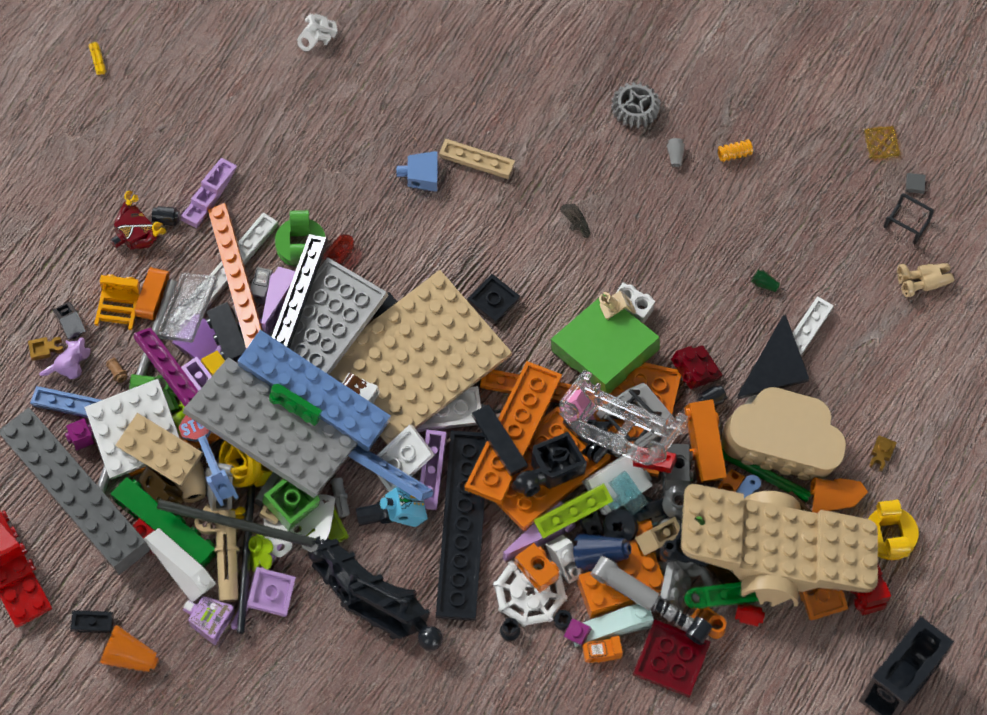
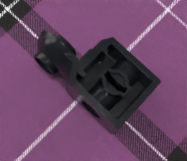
(552, 464)

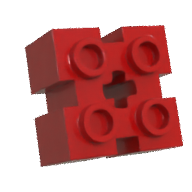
(874, 600)

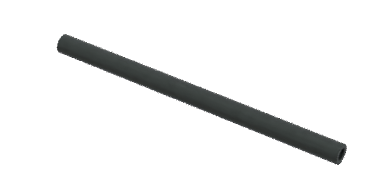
(235, 523)

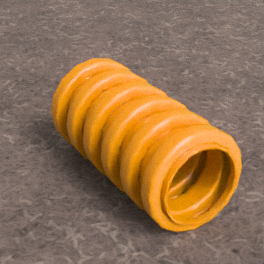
(735, 150)

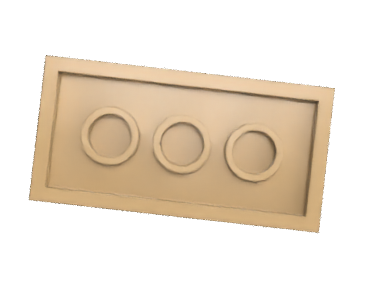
(159, 449)

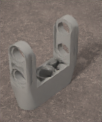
(651, 401)

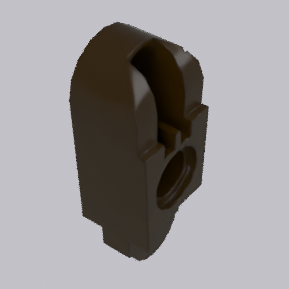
(160, 487)

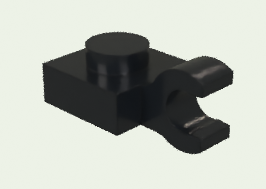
(653, 511)

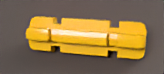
(97, 58)

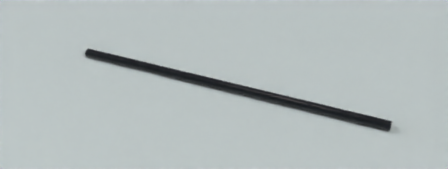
(245, 562)

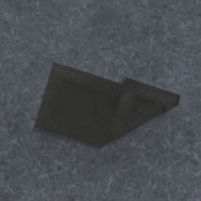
(577, 219)

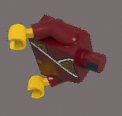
(134, 227)

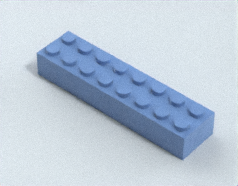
(340, 405)

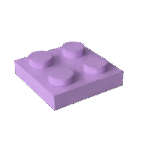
(271, 591)

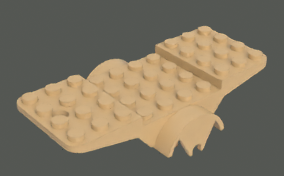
(777, 544)

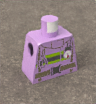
(209, 617)

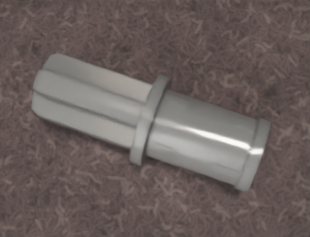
(340, 497)

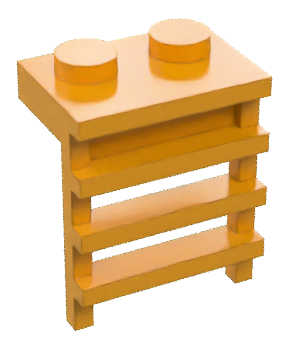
(118, 290)

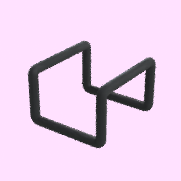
(918, 234)
(634, 393)

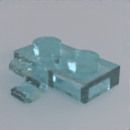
(626, 493)

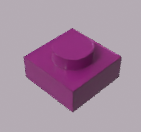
(577, 632)

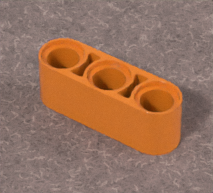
(151, 293)

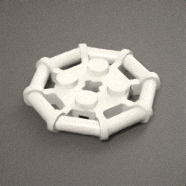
(524, 602)

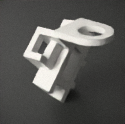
(313, 31)

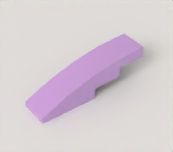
(209, 192)

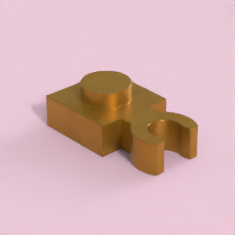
(41, 348)
(882, 451)

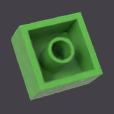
(289, 503)

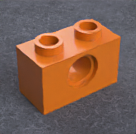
(541, 578)

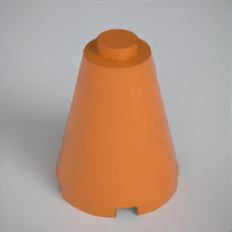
(128, 652)

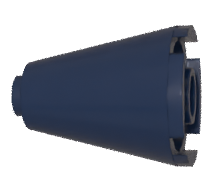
(592, 547)

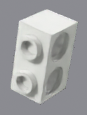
(638, 299)

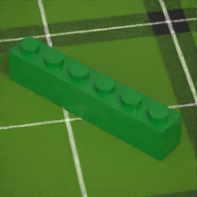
(141, 505)

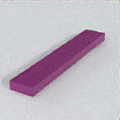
(166, 365)

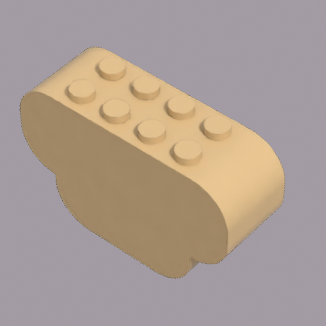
(785, 435)

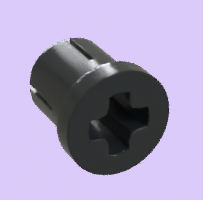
(514, 634)

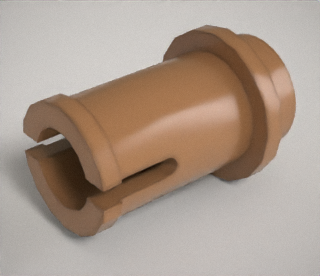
(118, 373)

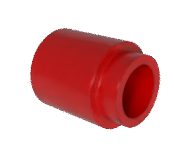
(749, 614)

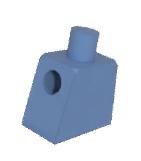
(420, 171)

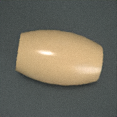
(195, 485)

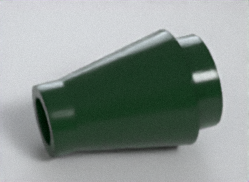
(765, 281)

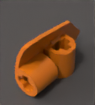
(836, 494)

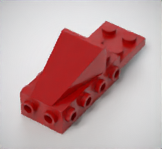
(18, 584)

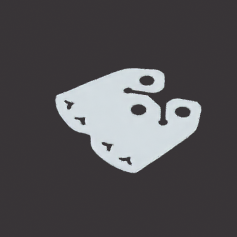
(318, 519)

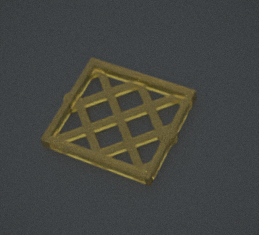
(881, 142)

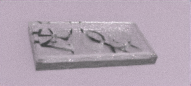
(187, 307)

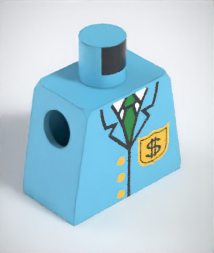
(404, 508)

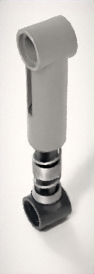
(609, 573)

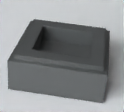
(915, 183)

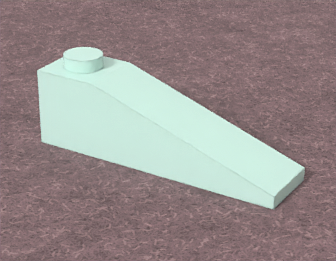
(618, 623)

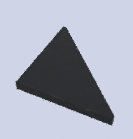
(778, 364)

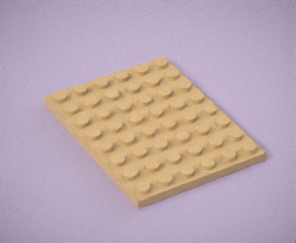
(423, 354)

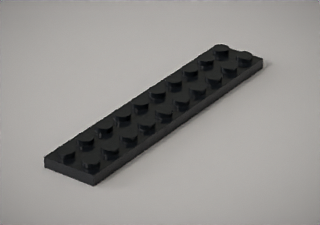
(461, 532)

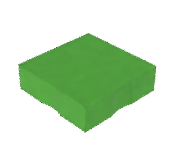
(605, 346)

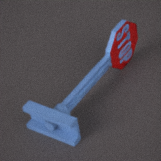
(219, 480)

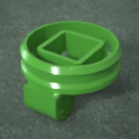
(297, 226)

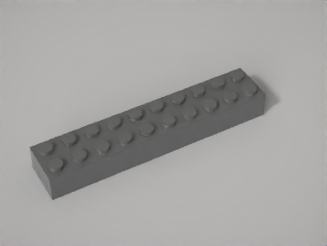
(74, 491)

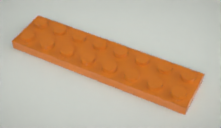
(520, 420)

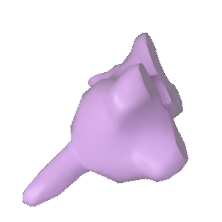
(68, 362)

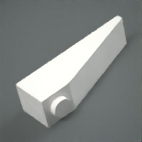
(182, 567)

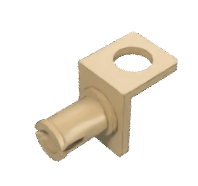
(614, 304)

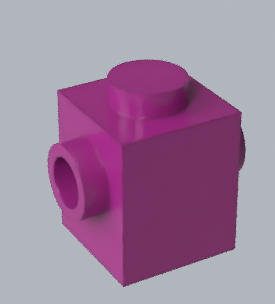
(79, 434)

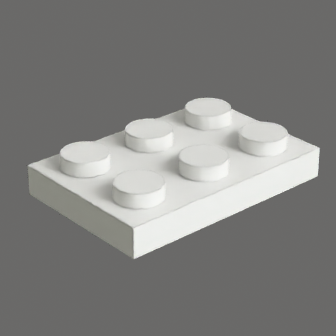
(406, 453)

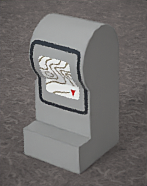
(260, 284)

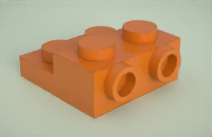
(823, 602)

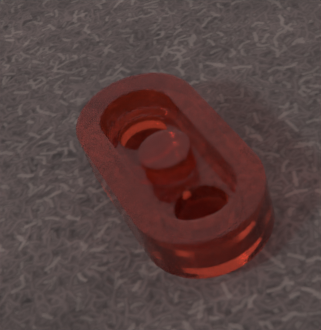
(339, 252)

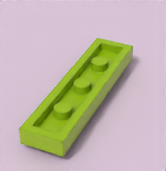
(573, 510)

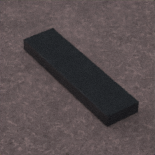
(499, 440)

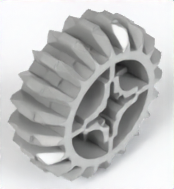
(632, 110)

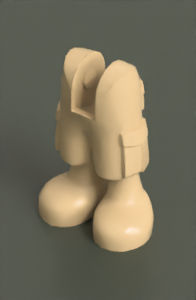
(929, 274)

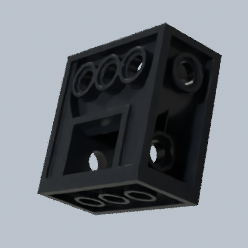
(906, 669)

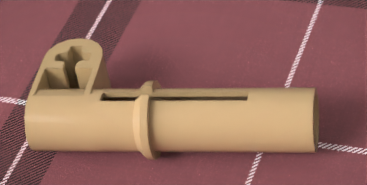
(226, 588)

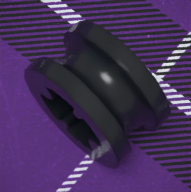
(564, 613)

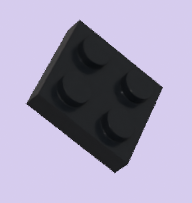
(493, 299)

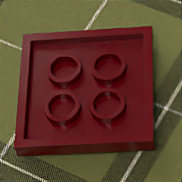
(671, 659)

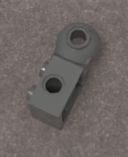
(677, 481)

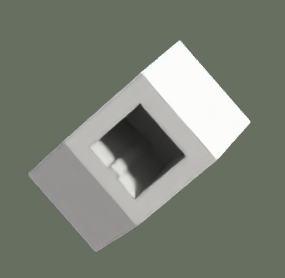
(562, 555)

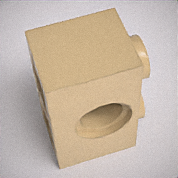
(658, 535)

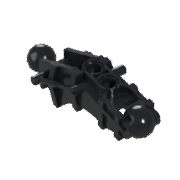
(371, 598)

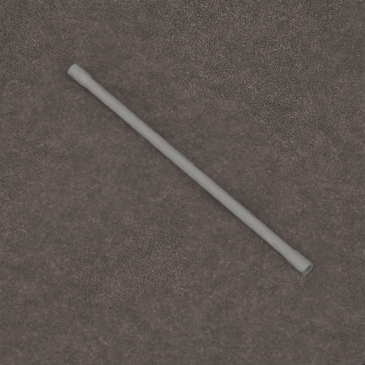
(145, 361)

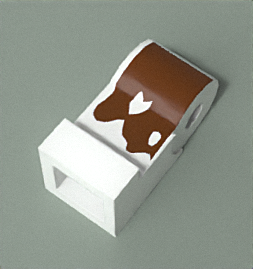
(362, 387)

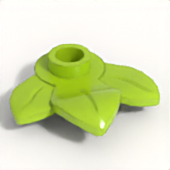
(260, 552)

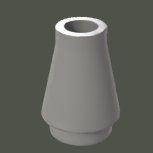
(675, 149)

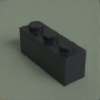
(227, 331)

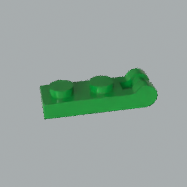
(295, 404)

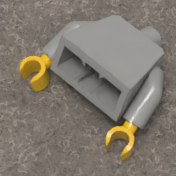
(214, 504)

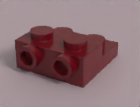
(696, 366)

